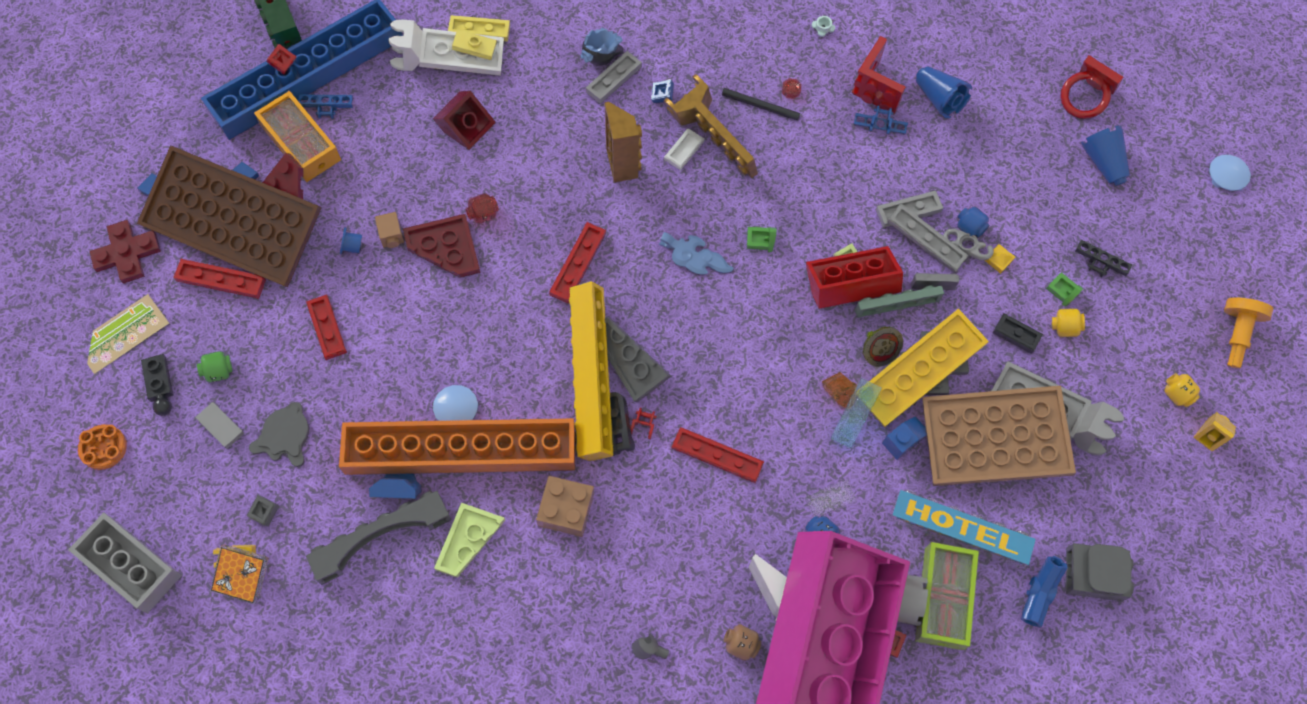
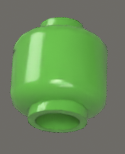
(215, 366)

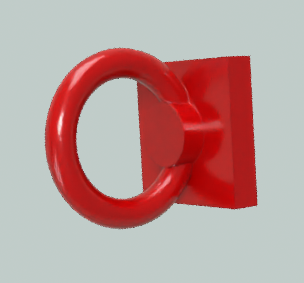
(1097, 76)

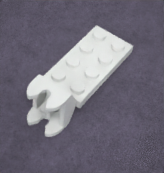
(434, 50)

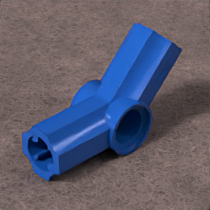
(1043, 591)

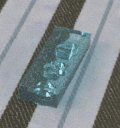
(856, 413)

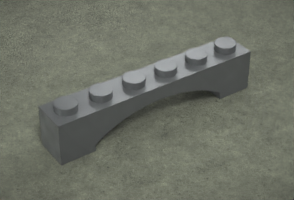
(330, 559)

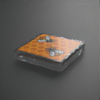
(239, 574)

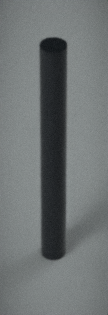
(761, 104)

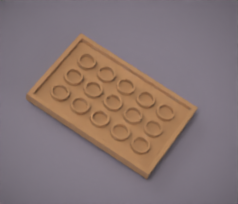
(998, 436)

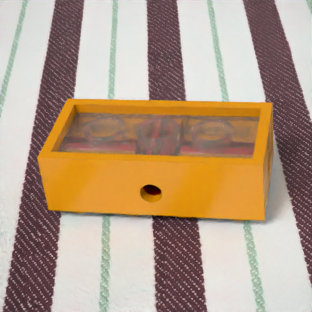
(298, 135)

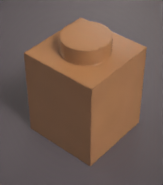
(389, 230)

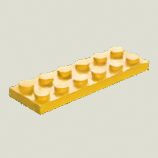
(925, 365)

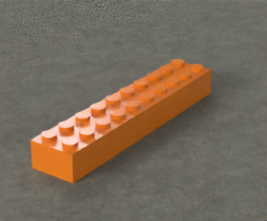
(457, 446)

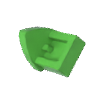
(761, 238)
(1064, 289)

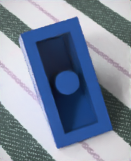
(905, 437)

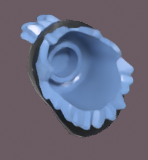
(601, 47)

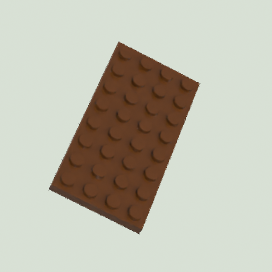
(229, 216)

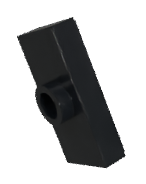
(1017, 333)

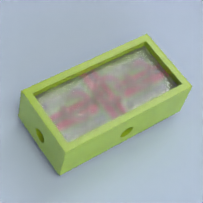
(950, 596)

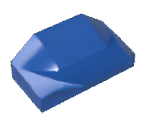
(396, 487)

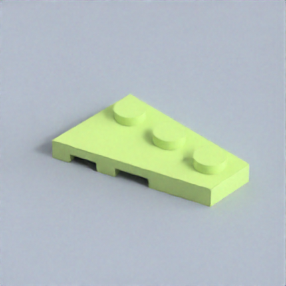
(466, 538)

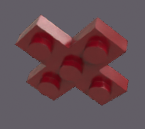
(125, 251)

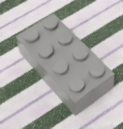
(125, 563)

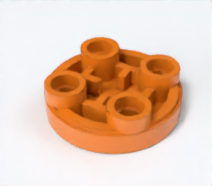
(102, 446)

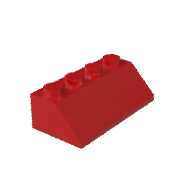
(854, 277)

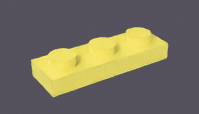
(480, 26)

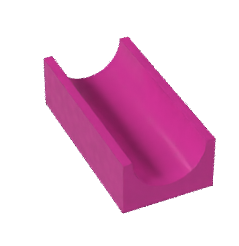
(834, 623)

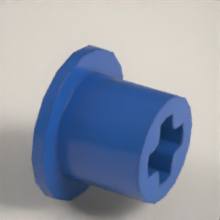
(350, 242)

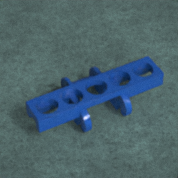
(337, 103)
(875, 118)

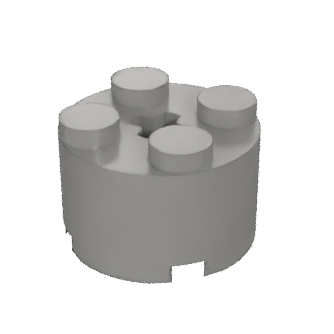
(913, 600)

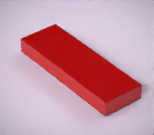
(326, 327)

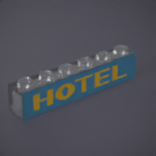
(962, 529)

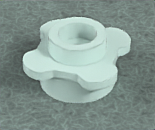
(823, 21)

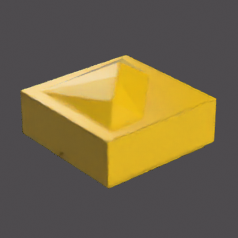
(1000, 259)

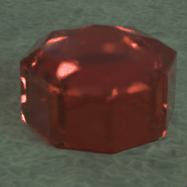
(791, 88)

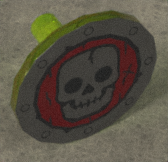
(882, 346)

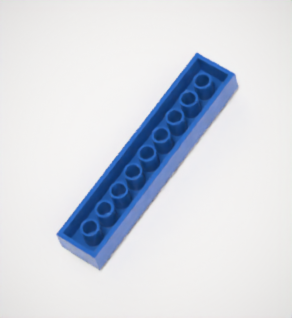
(317, 62)

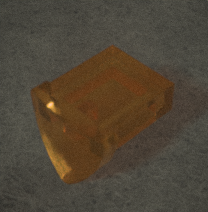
(839, 388)

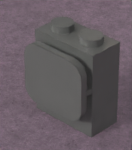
(1099, 571)

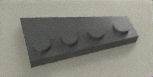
(632, 363)

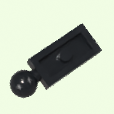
(158, 383)

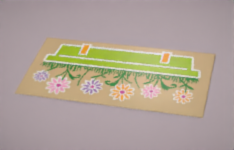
(124, 332)

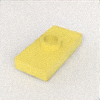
(474, 44)

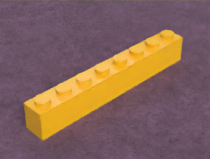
(590, 372)

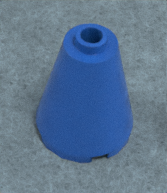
(943, 90)
(1109, 154)

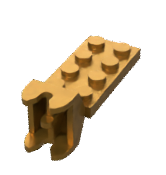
(694, 108)

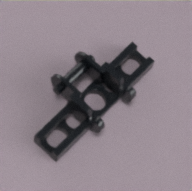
(1108, 263)

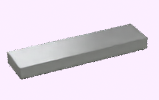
(927, 238)

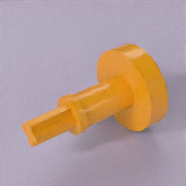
(1247, 313)

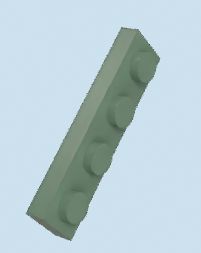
(900, 301)

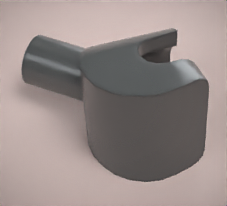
(646, 647)

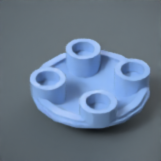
(1229, 172)
(455, 404)

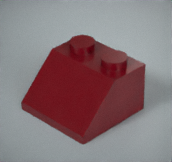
(464, 119)

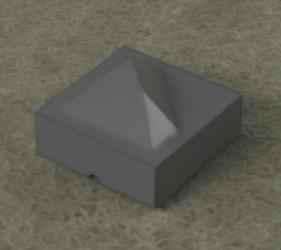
(263, 510)

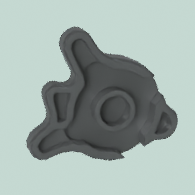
(282, 434)

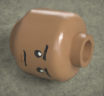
(742, 642)

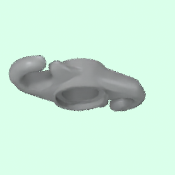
(974, 251)

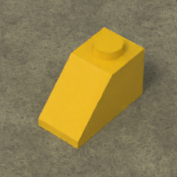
(1215, 431)

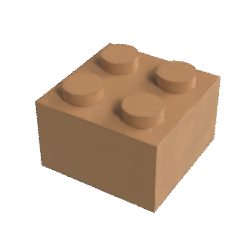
(565, 506)

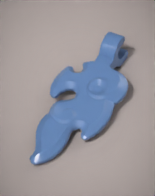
(686, 255)

